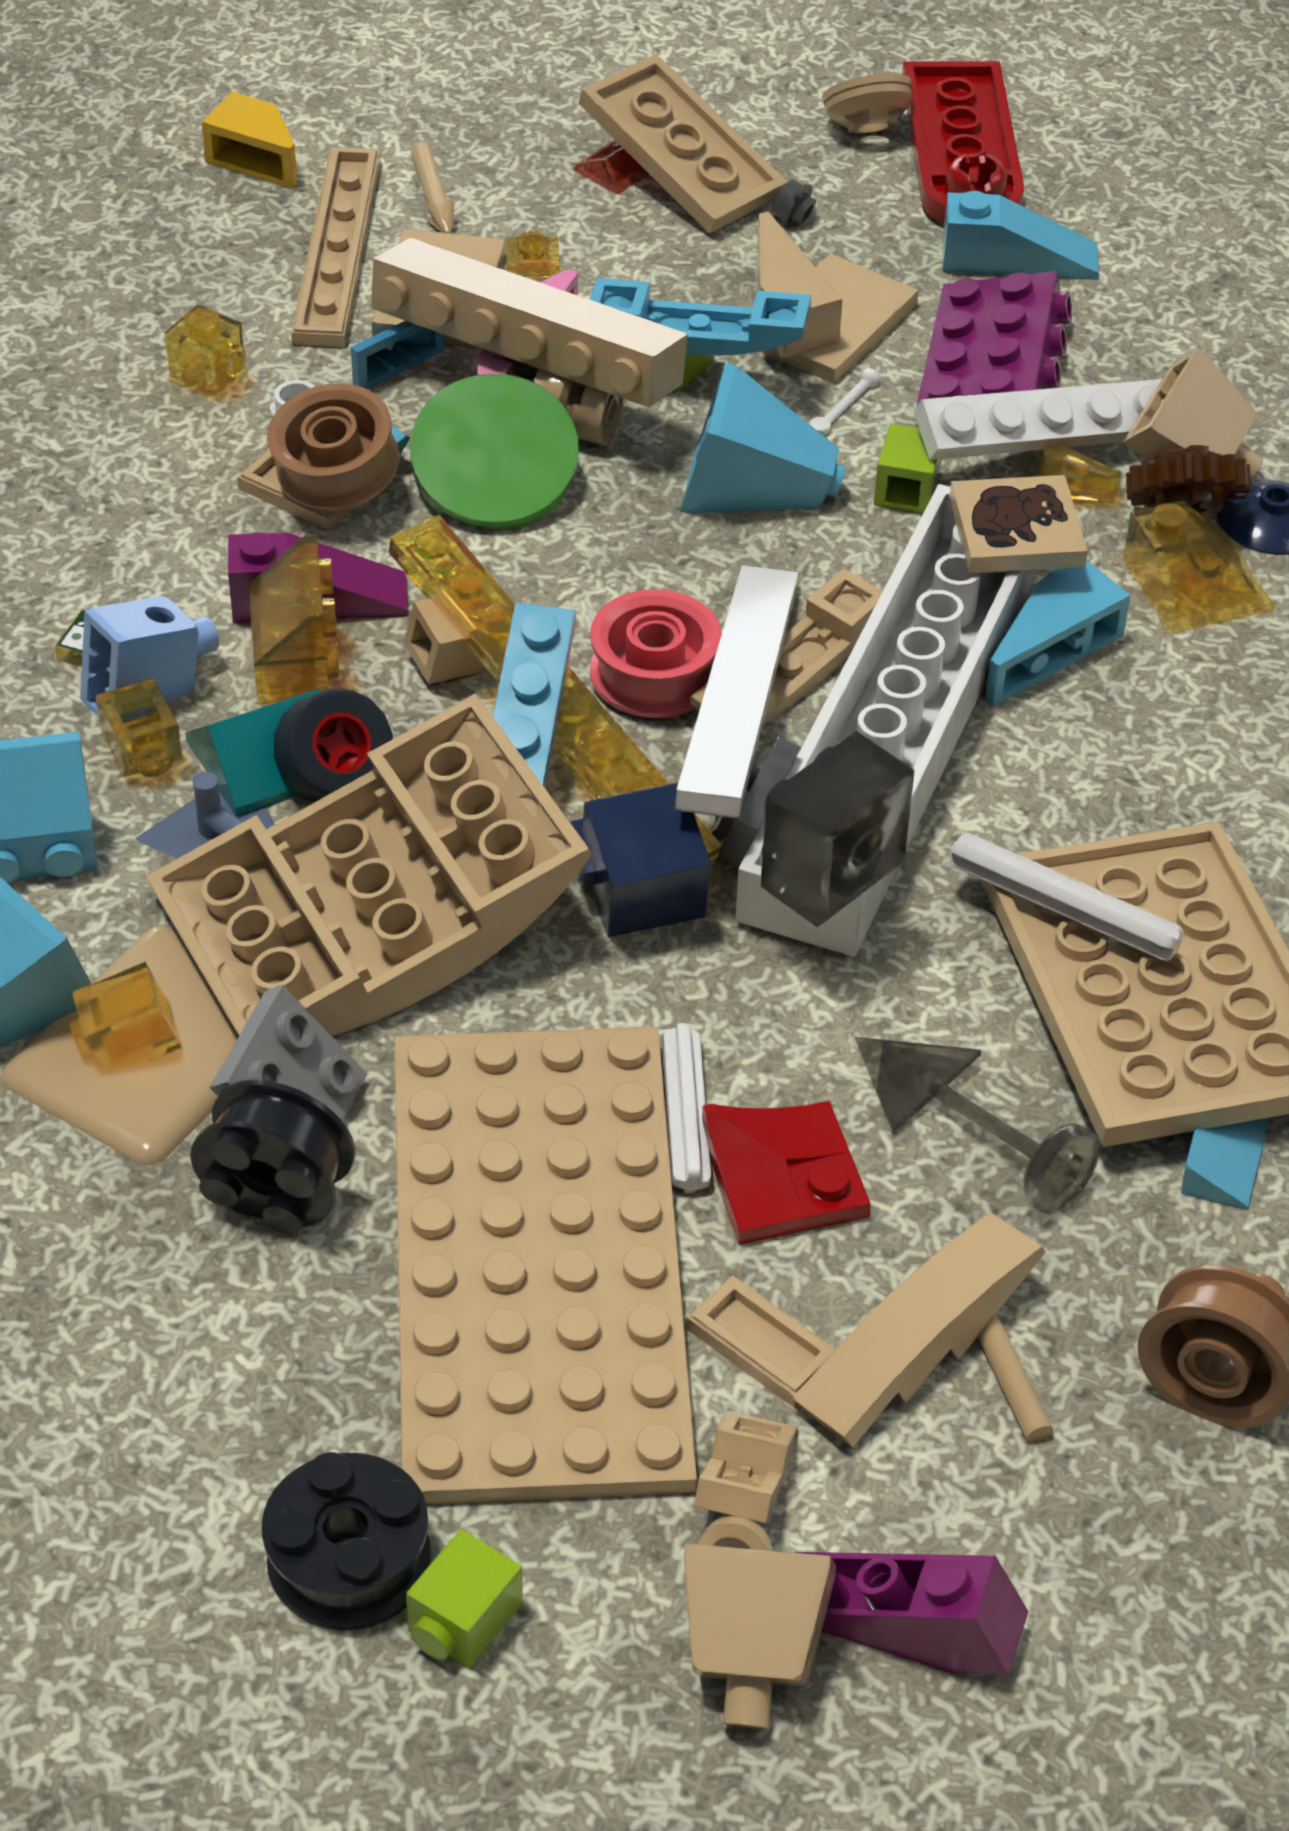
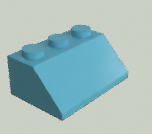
(44, 808)

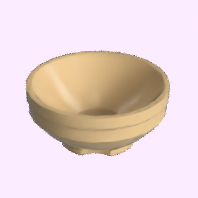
(869, 102)

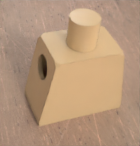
(1195, 408)
(755, 1622)

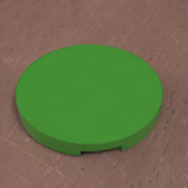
(494, 451)

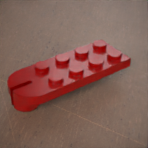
(961, 132)

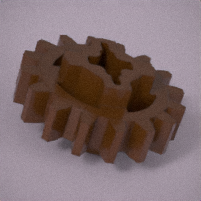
(1190, 475)

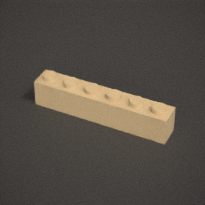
(529, 321)

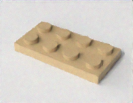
(682, 143)

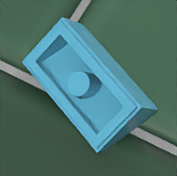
(1225, 1162)

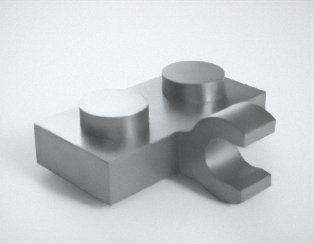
(763, 776)

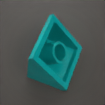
(243, 756)

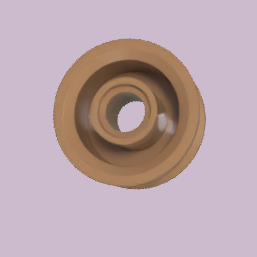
(333, 447)
(1220, 1345)

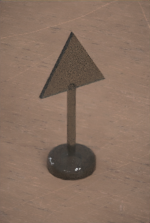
(914, 1073)

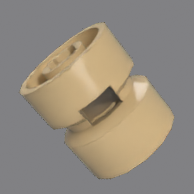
(591, 410)

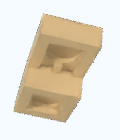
(746, 1467)

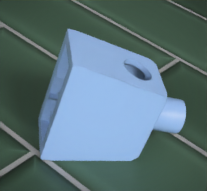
(140, 643)

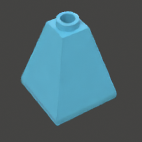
(758, 454)
(35, 969)

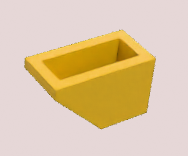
(250, 139)

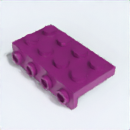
(997, 336)

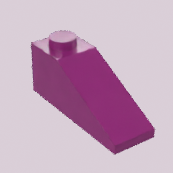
(359, 584)

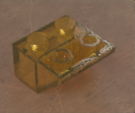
(292, 624)

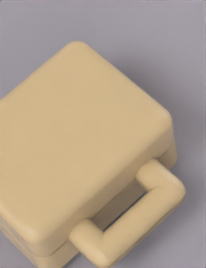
(145, 1105)

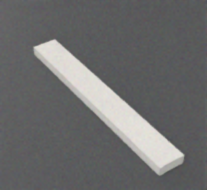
(737, 694)

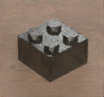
(836, 827)

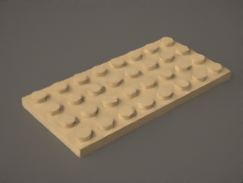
(538, 1268)

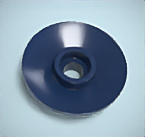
(1260, 519)

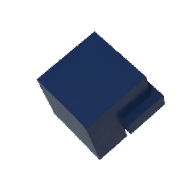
(644, 860)

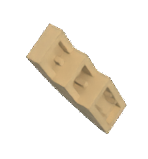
(917, 1324)

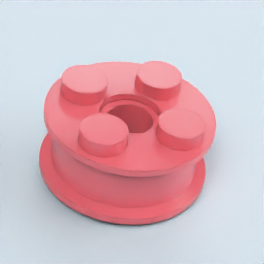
(652, 652)

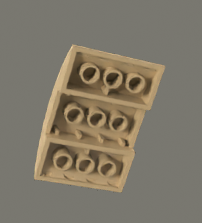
(380, 881)

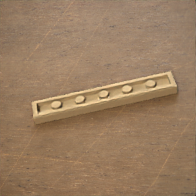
(336, 248)

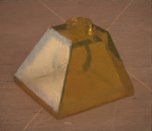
(1190, 568)

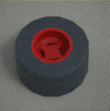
(342, 724)

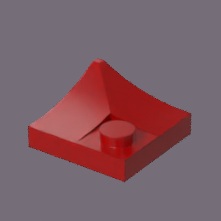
(783, 1169)

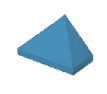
(393, 352)

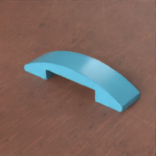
(711, 328)

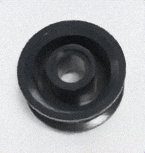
(272, 1154)
(338, 1500)

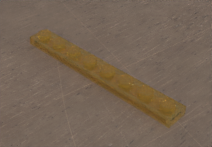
(482, 614)

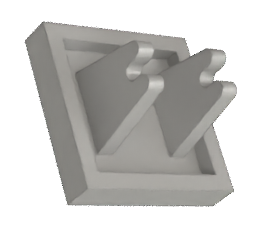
(292, 1049)

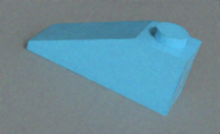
(1004, 238)
(1059, 624)

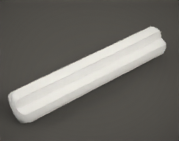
(684, 1104)

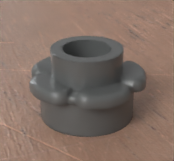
(793, 203)

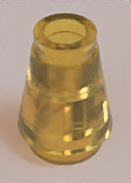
(1085, 476)

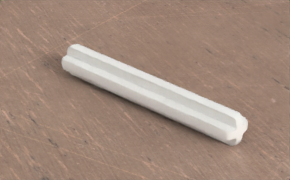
(1067, 896)

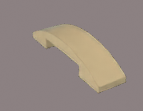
(818, 641)

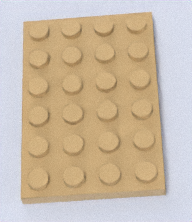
(1155, 1038)

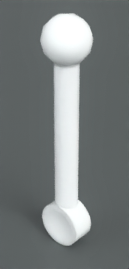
(868, 379)

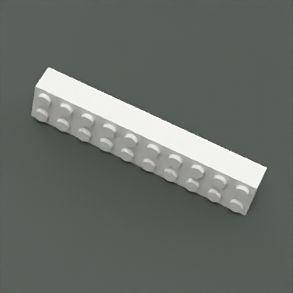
(905, 691)

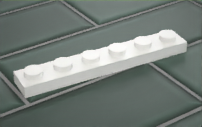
(1031, 419)

